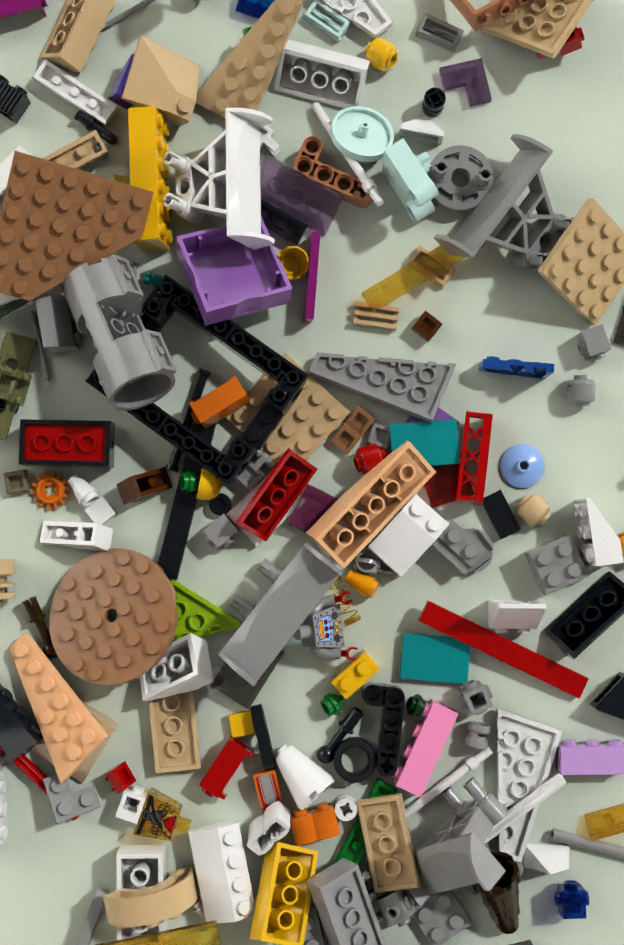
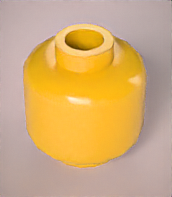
(381, 54)

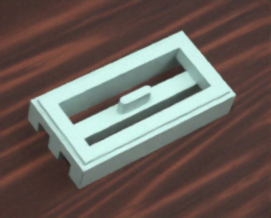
(323, 27)

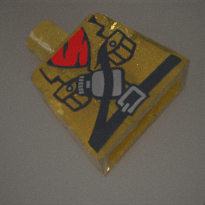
(161, 817)

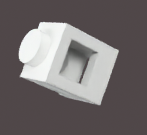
(127, 810)

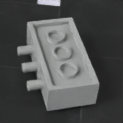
(346, 905)

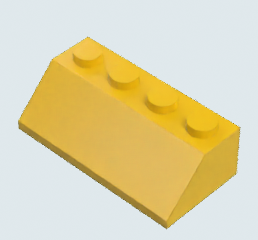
(284, 895)

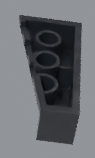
(17, 730)

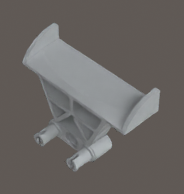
(531, 248)
(278, 613)
(457, 851)

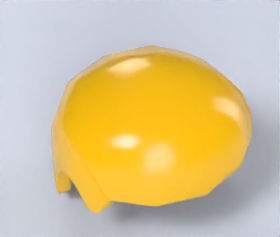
(294, 262)
(208, 486)

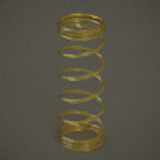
(351, 619)

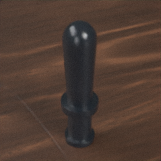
(91, 124)

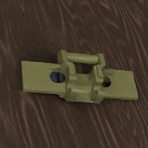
(13, 383)

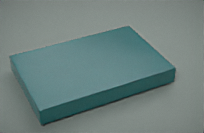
(434, 441)
(434, 658)

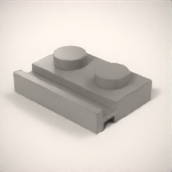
(458, 547)

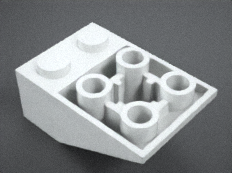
(598, 539)

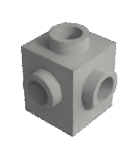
(482, 700)
(396, 907)

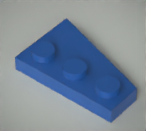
(516, 367)

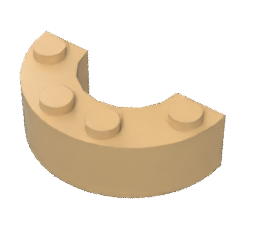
(152, 904)

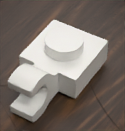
(266, 140)

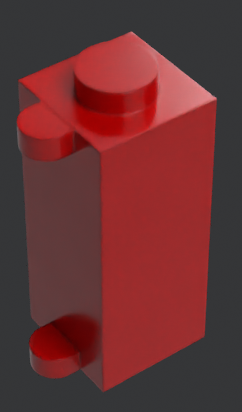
(224, 767)

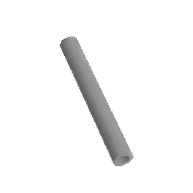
(587, 843)

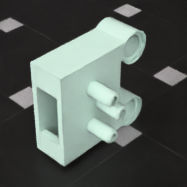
(410, 179)

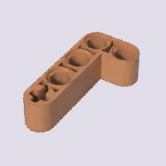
(336, 177)

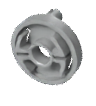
(478, 178)

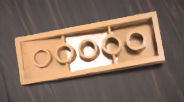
(370, 504)

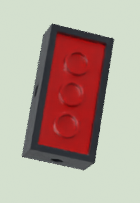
(66, 443)

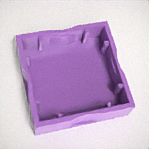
(229, 276)

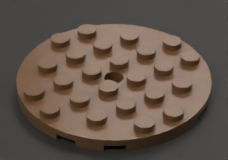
(144, 623)

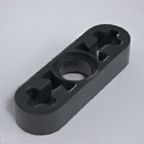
(263, 737)

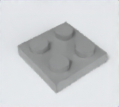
(441, 917)

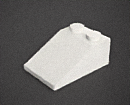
(408, 535)
(514, 615)
(180, 671)

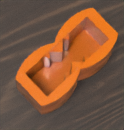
(314, 824)

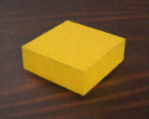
(241, 724)

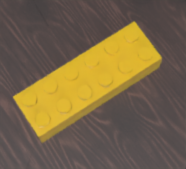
(149, 172)

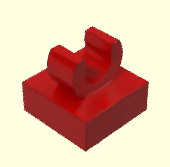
(120, 777)

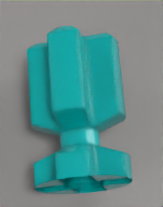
(155, 280)

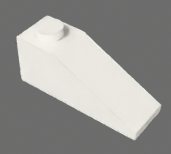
(77, 535)

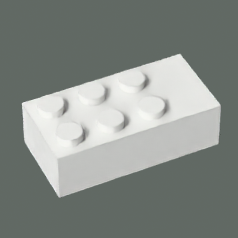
(137, 869)

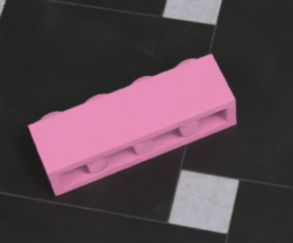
(425, 748)

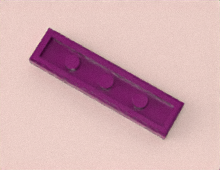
(311, 277)

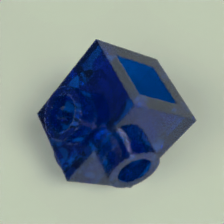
(571, 900)

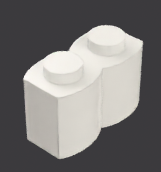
(268, 828)

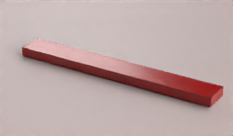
(503, 649)

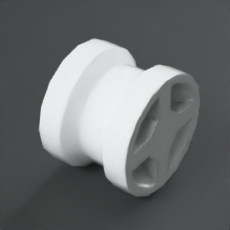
(346, 802)

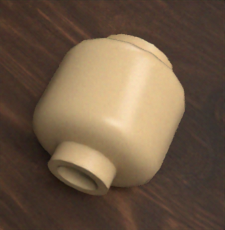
(533, 510)

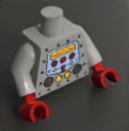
(324, 629)

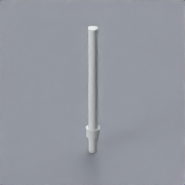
(368, 185)
(472, 763)

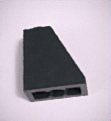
(611, 698)

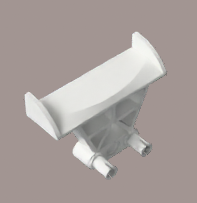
(234, 180)

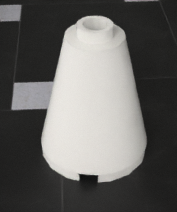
(302, 775)

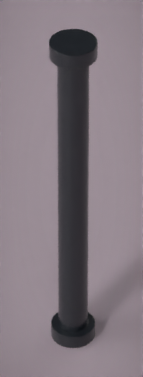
(203, 375)

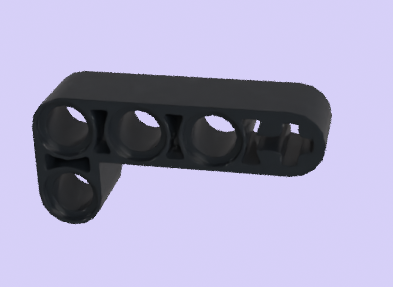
(387, 730)

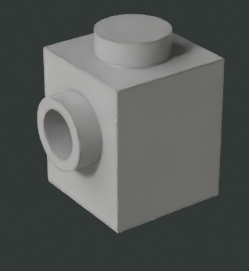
(593, 343)
(221, 532)

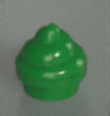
(189, 481)
(332, 704)

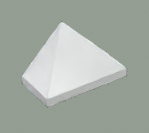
(422, 129)
(546, 857)

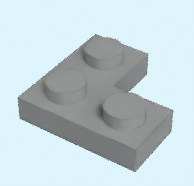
(66, 804)

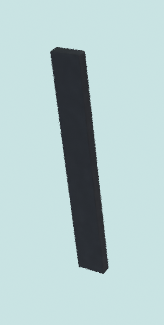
(182, 513)

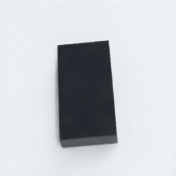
(500, 514)

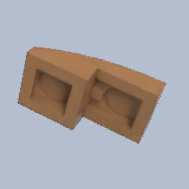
(353, 429)

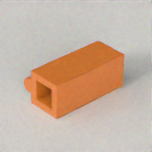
(219, 403)

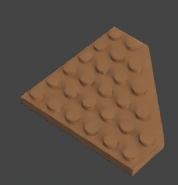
(61, 220)

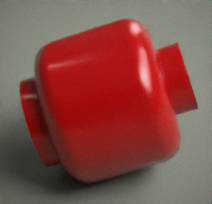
(368, 457)

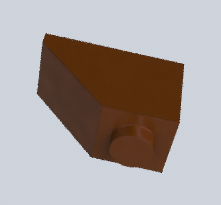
(144, 485)

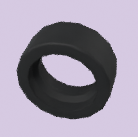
(354, 777)

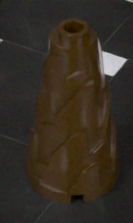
(504, 896)

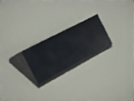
(588, 616)

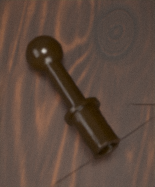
(36, 616)

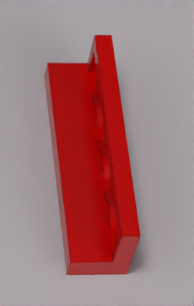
(483, 457)

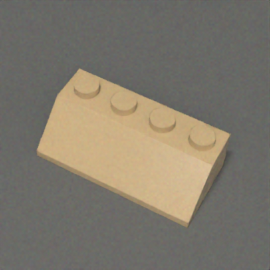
(76, 33)

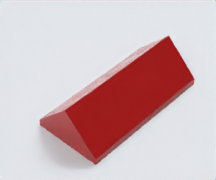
(276, 495)

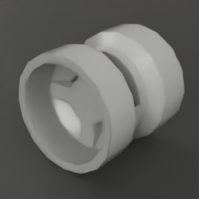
(477, 735)

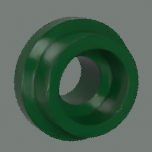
(415, 705)

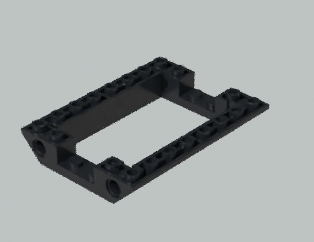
(290, 380)

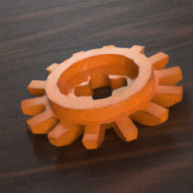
(49, 481)

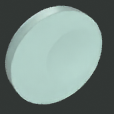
(361, 133)

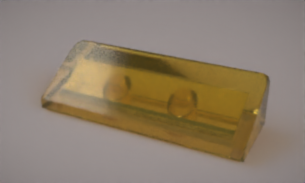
(605, 822)

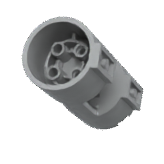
(130, 359)

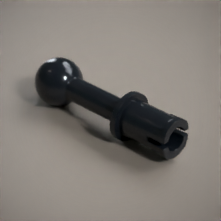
(326, 752)

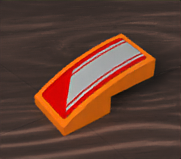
(267, 788)

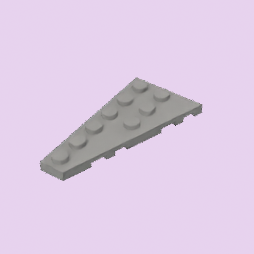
(393, 382)

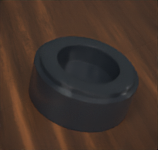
(220, 504)

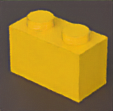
(354, 674)

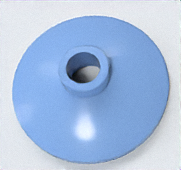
(511, 468)

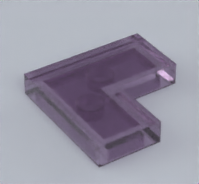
(467, 74)

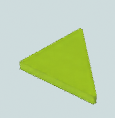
(199, 615)

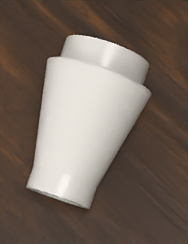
(83, 490)

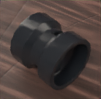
(430, 106)

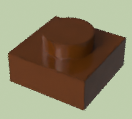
(426, 326)

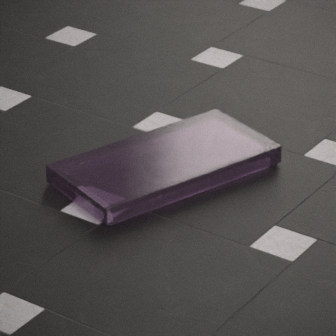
(298, 195)

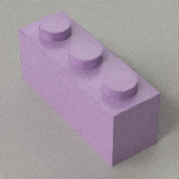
(590, 757)

